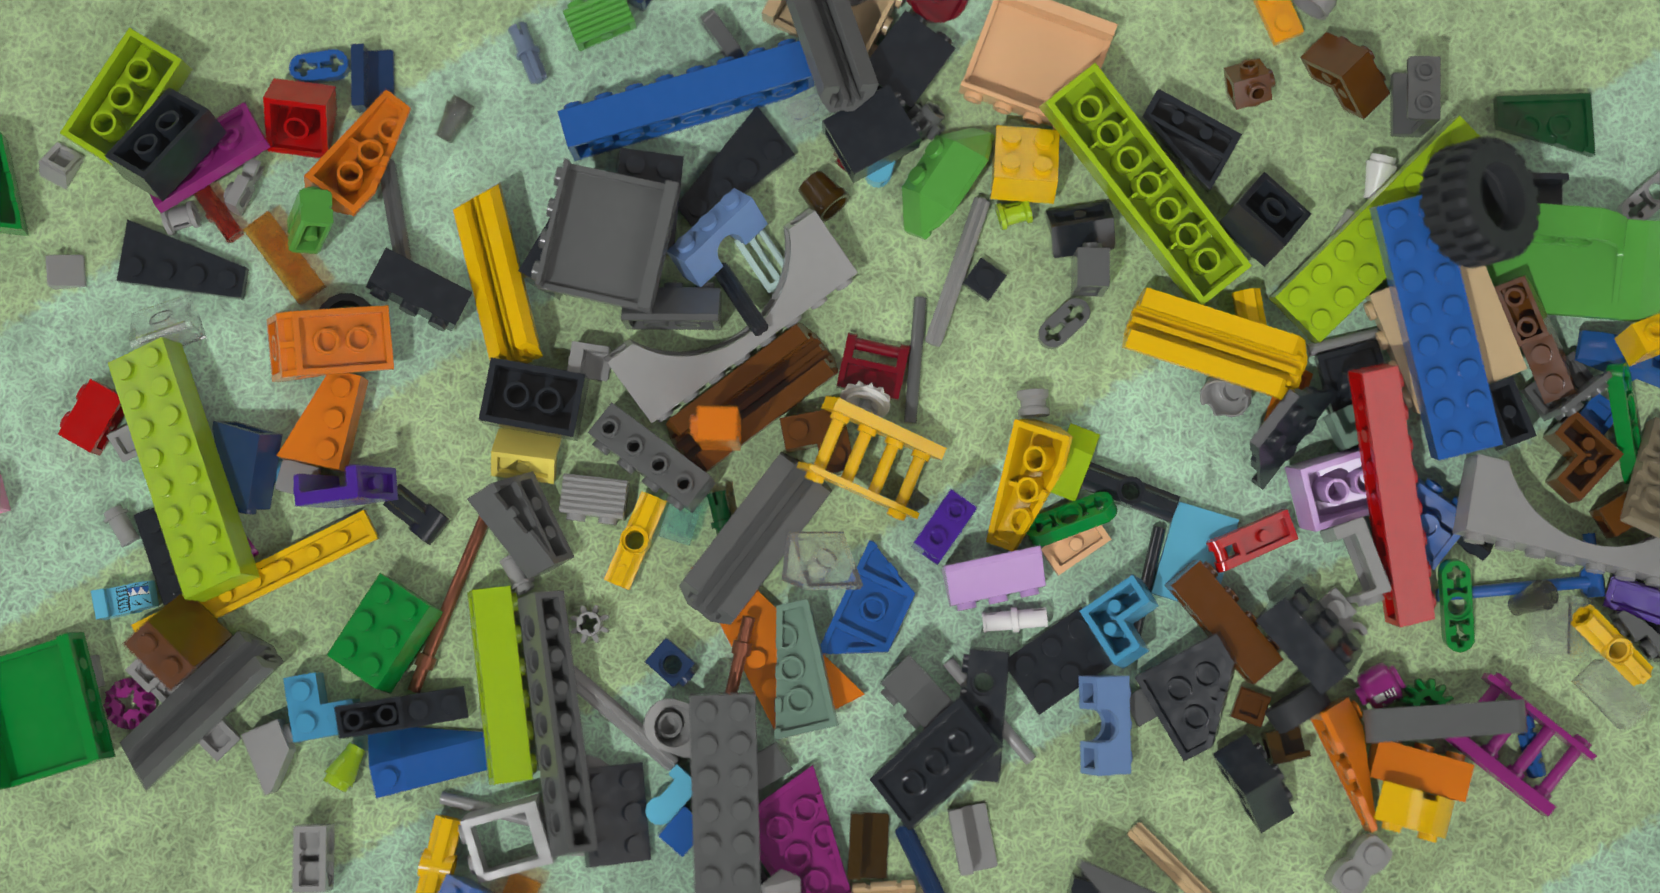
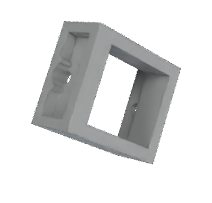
(535, 814)

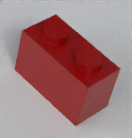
(92, 417)

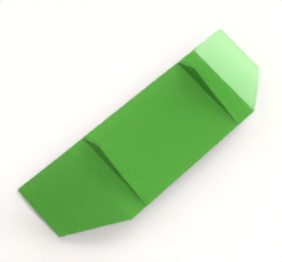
(1590, 264)

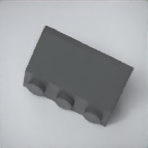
(679, 309)

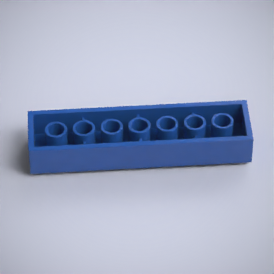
(685, 100)
(1436, 334)

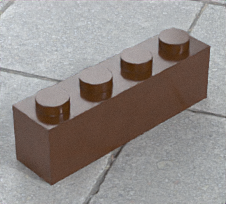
(1217, 610)

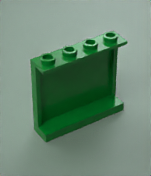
(50, 711)

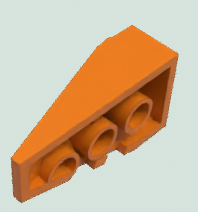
(1345, 745)

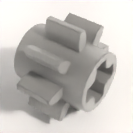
(597, 627)

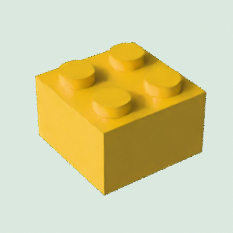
(1025, 164)

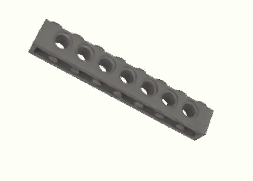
(557, 723)

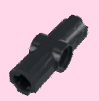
(1150, 498)

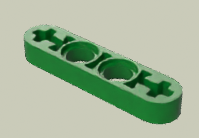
(1624, 417)

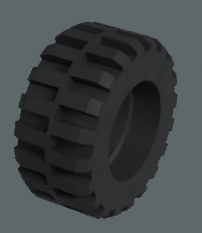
(1479, 202)

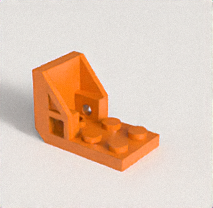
(329, 342)

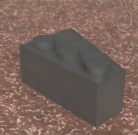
(523, 523)

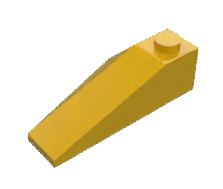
(1030, 471)

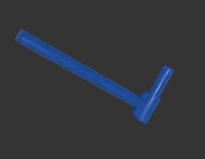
(1590, 583)

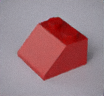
(299, 117)

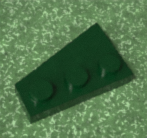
(1548, 119)

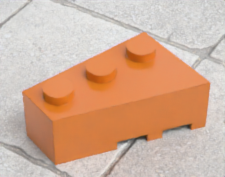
(328, 424)

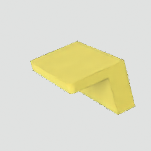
(524, 452)

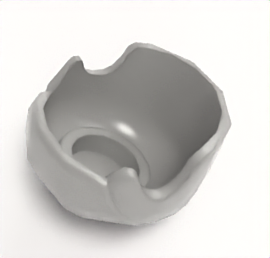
(1225, 398)

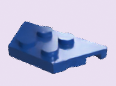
(870, 615)

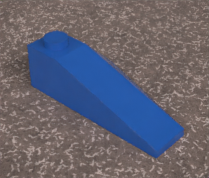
(422, 757)

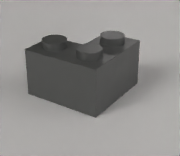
(915, 692)

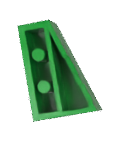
(11, 209)

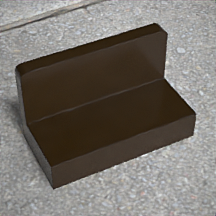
(868, 845)

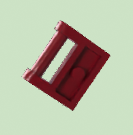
(869, 372)

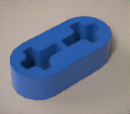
(318, 60)

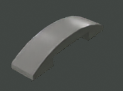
(216, 742)

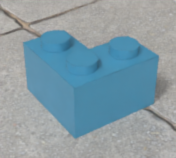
(1113, 618)
(309, 709)

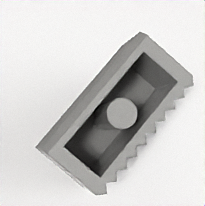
(594, 498)

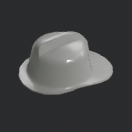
(669, 726)

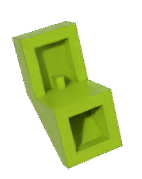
(1078, 461)

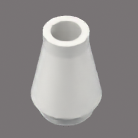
(1378, 172)

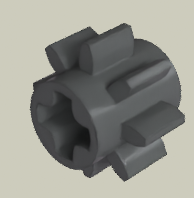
(929, 119)

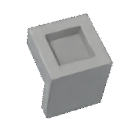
(589, 360)

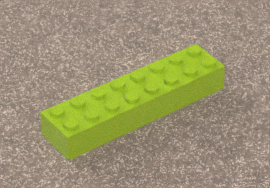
(1145, 185)
(1350, 260)
(183, 470)

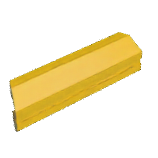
(495, 278)
(1215, 343)

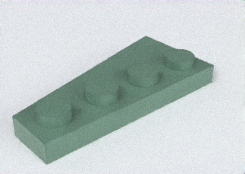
(802, 682)

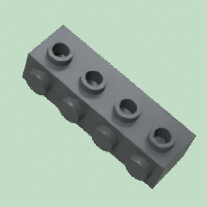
(652, 458)

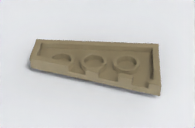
(1643, 495)

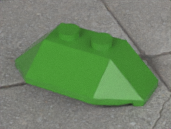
(943, 178)

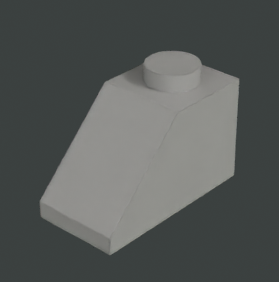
(270, 753)

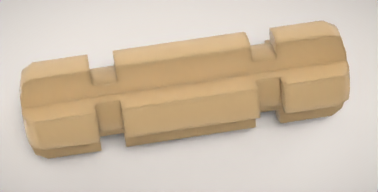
(905, 886)

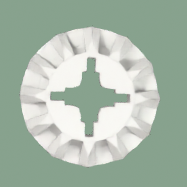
(874, 398)

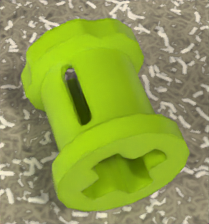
(1013, 213)

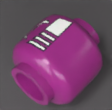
(1379, 686)

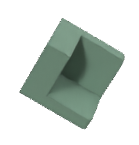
(1342, 427)

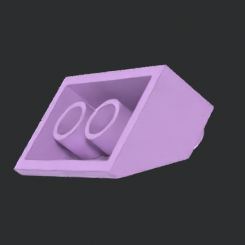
(994, 578)

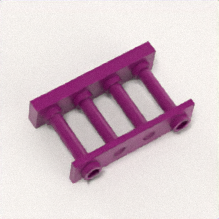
(1512, 775)

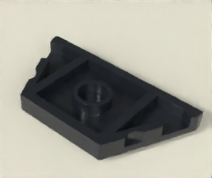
(1285, 428)

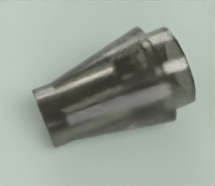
(454, 118)
(1534, 598)

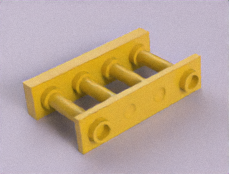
(895, 439)

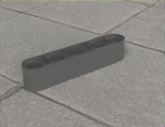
(1445, 721)

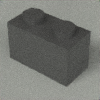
(1090, 270)

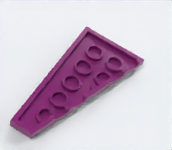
(799, 836)

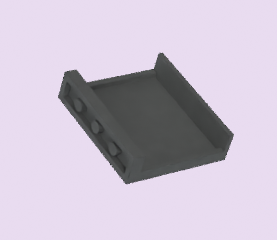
(606, 237)

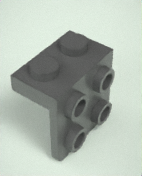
(1585, 383)

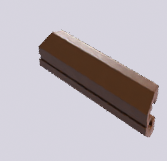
(761, 390)

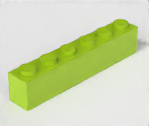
(500, 685)

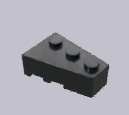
(1191, 137)

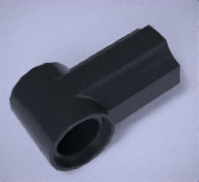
(422, 518)

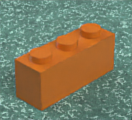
(717, 428)
(1421, 769)

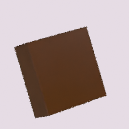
(1250, 706)

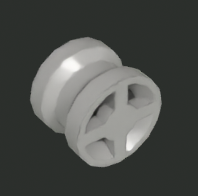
(1033, 403)

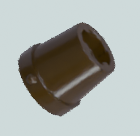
(823, 195)

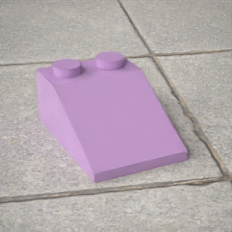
(1328, 490)

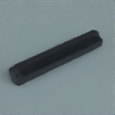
(741, 300)

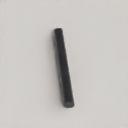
(1150, 565)

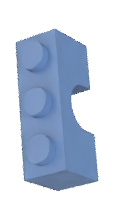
(697, 249)
(1111, 749)

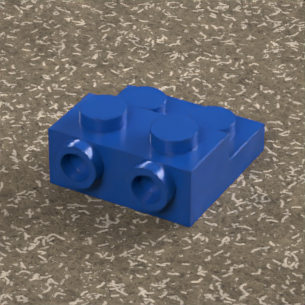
(1436, 520)

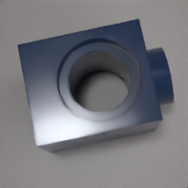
(661, 653)

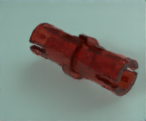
(219, 214)

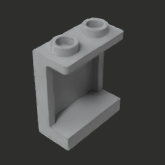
(1364, 560)

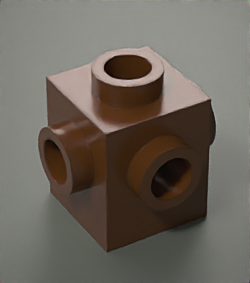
(1248, 83)

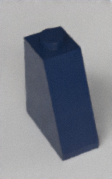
(248, 463)

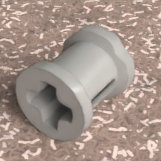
(181, 217)

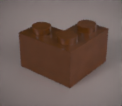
(1348, 72)
(809, 431)
(1587, 457)

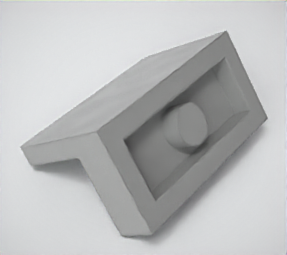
(972, 838)

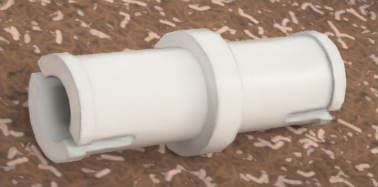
(1014, 619)

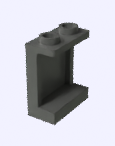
(1415, 97)

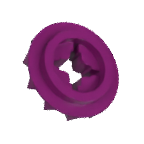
(115, 709)

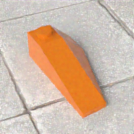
(360, 155)

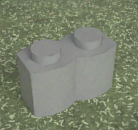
(1363, 858)

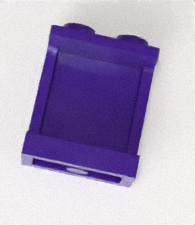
(363, 487)
(944, 527)

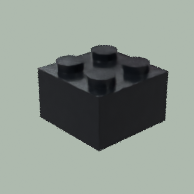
(1264, 219)

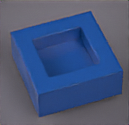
(1598, 413)

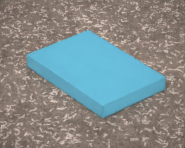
(1187, 542)

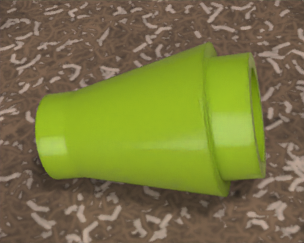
(344, 768)

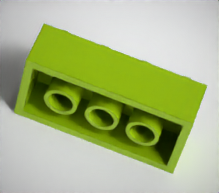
(123, 92)

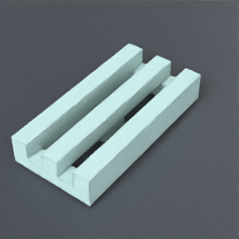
(769, 287)

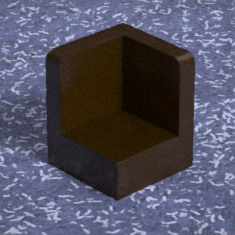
(1284, 746)

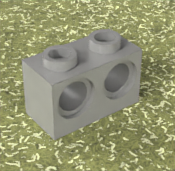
(313, 858)

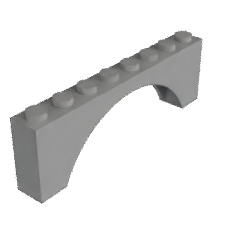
(810, 271)
(1498, 513)

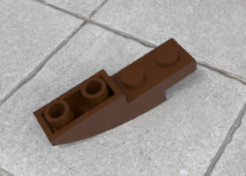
(1537, 338)

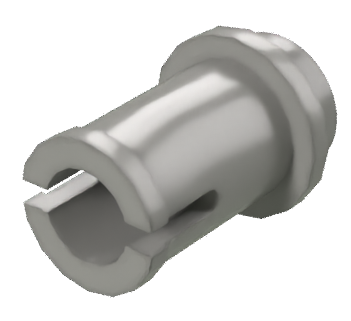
(121, 525)
(518, 579)

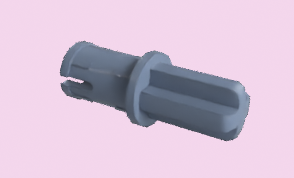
(528, 53)

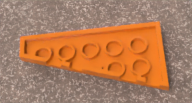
(763, 658)

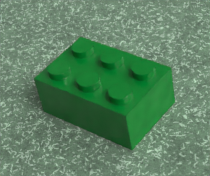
(384, 633)

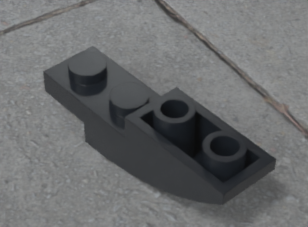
(401, 712)

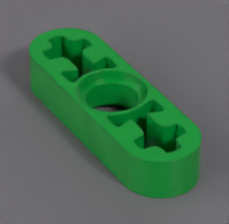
(1084, 522)
(1449, 628)

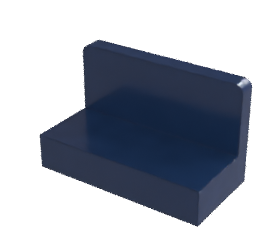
(370, 75)

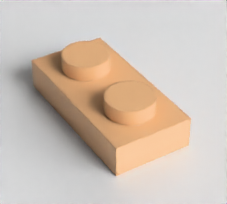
(1071, 550)

